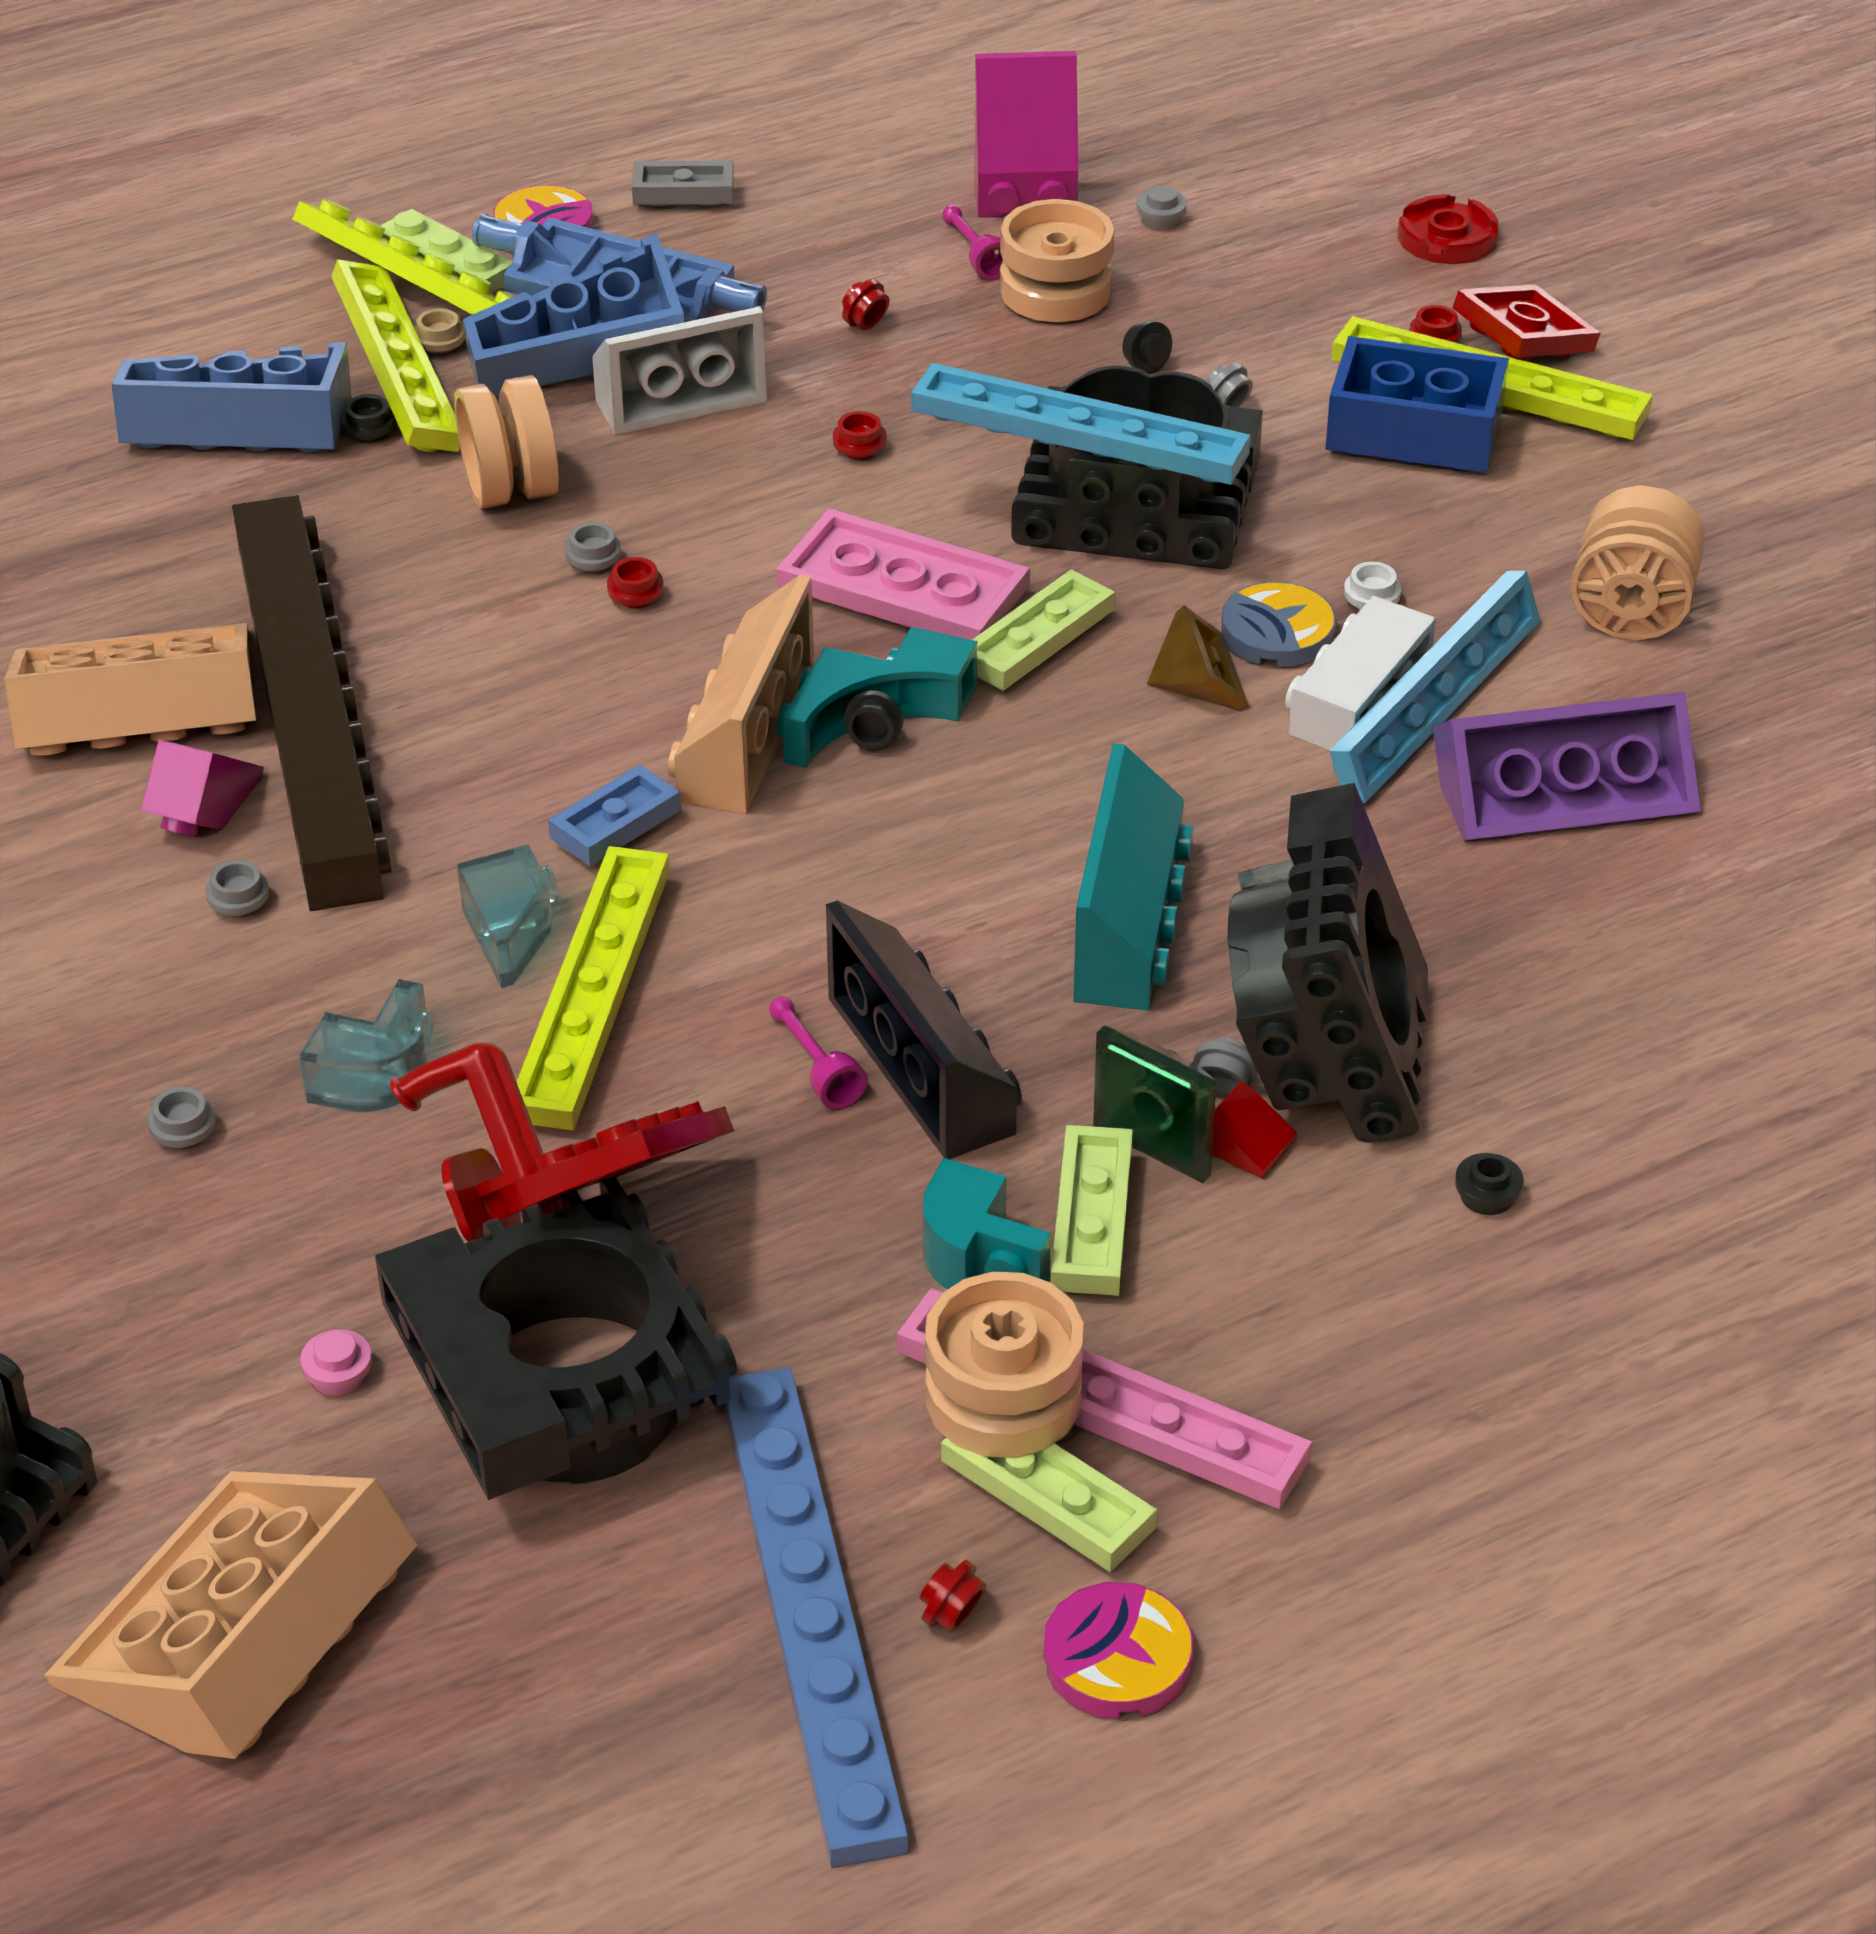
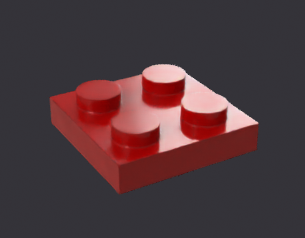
(1525, 321)

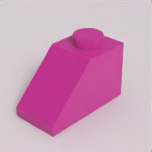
(196, 787)

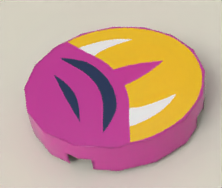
(545, 201)
(1118, 1649)

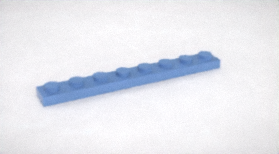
(814, 1622)

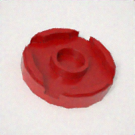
(1447, 230)

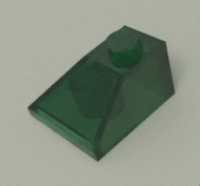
(1157, 1096)

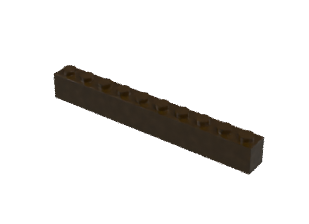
(309, 706)

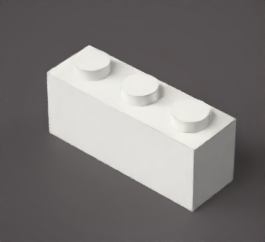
(1356, 670)

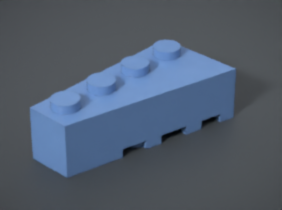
(567, 323)
(234, 400)

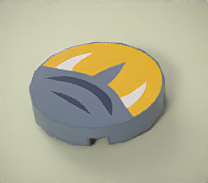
(1277, 623)

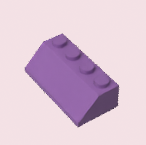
(1568, 766)

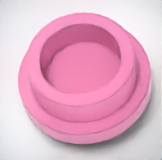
(336, 1361)

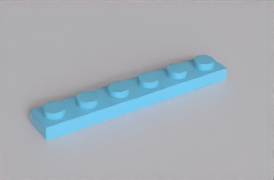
(1081, 423)
(1436, 685)

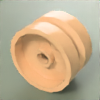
(1056, 260)
(506, 441)
(1003, 1364)

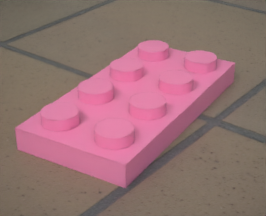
(904, 576)

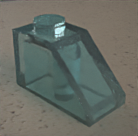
(508, 908)

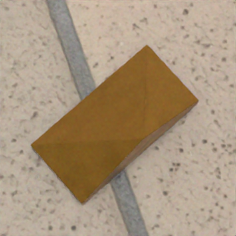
(1197, 663)

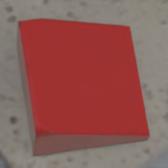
(1250, 1131)

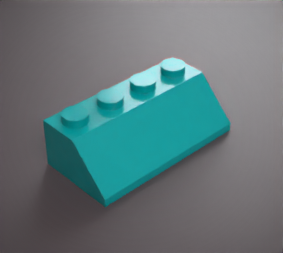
(1129, 886)

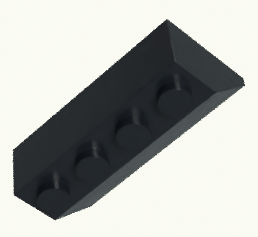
(917, 1034)

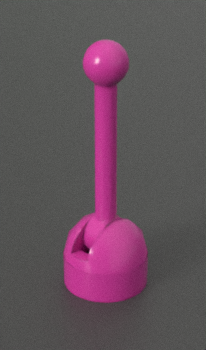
(983, 248)
(825, 1068)

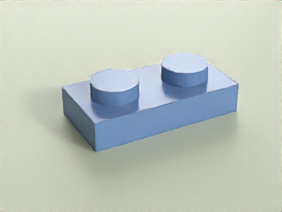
(614, 814)

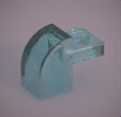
(354, 1059)

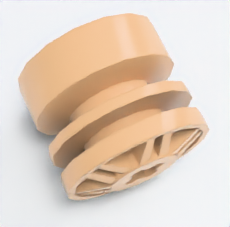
(1638, 563)

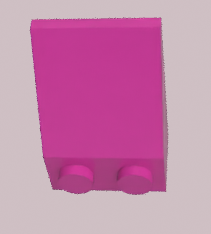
(1025, 129)

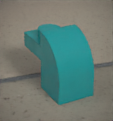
(969, 1228)

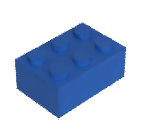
(1416, 404)

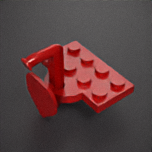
(529, 1176)

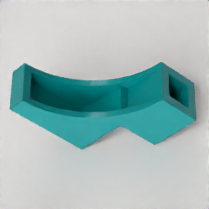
(926, 676)

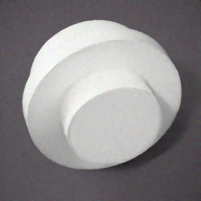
(1370, 580)

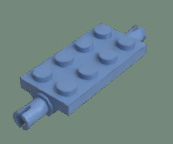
(564, 247)

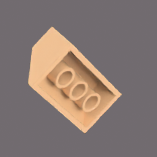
(735, 725)

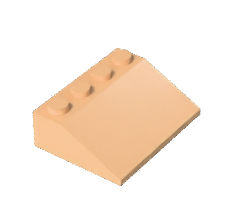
(131, 688)
(237, 1608)

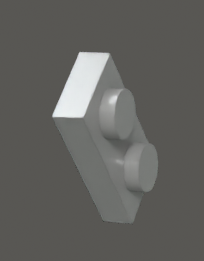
(683, 182)

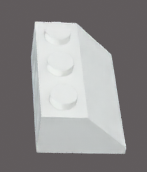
(681, 371)

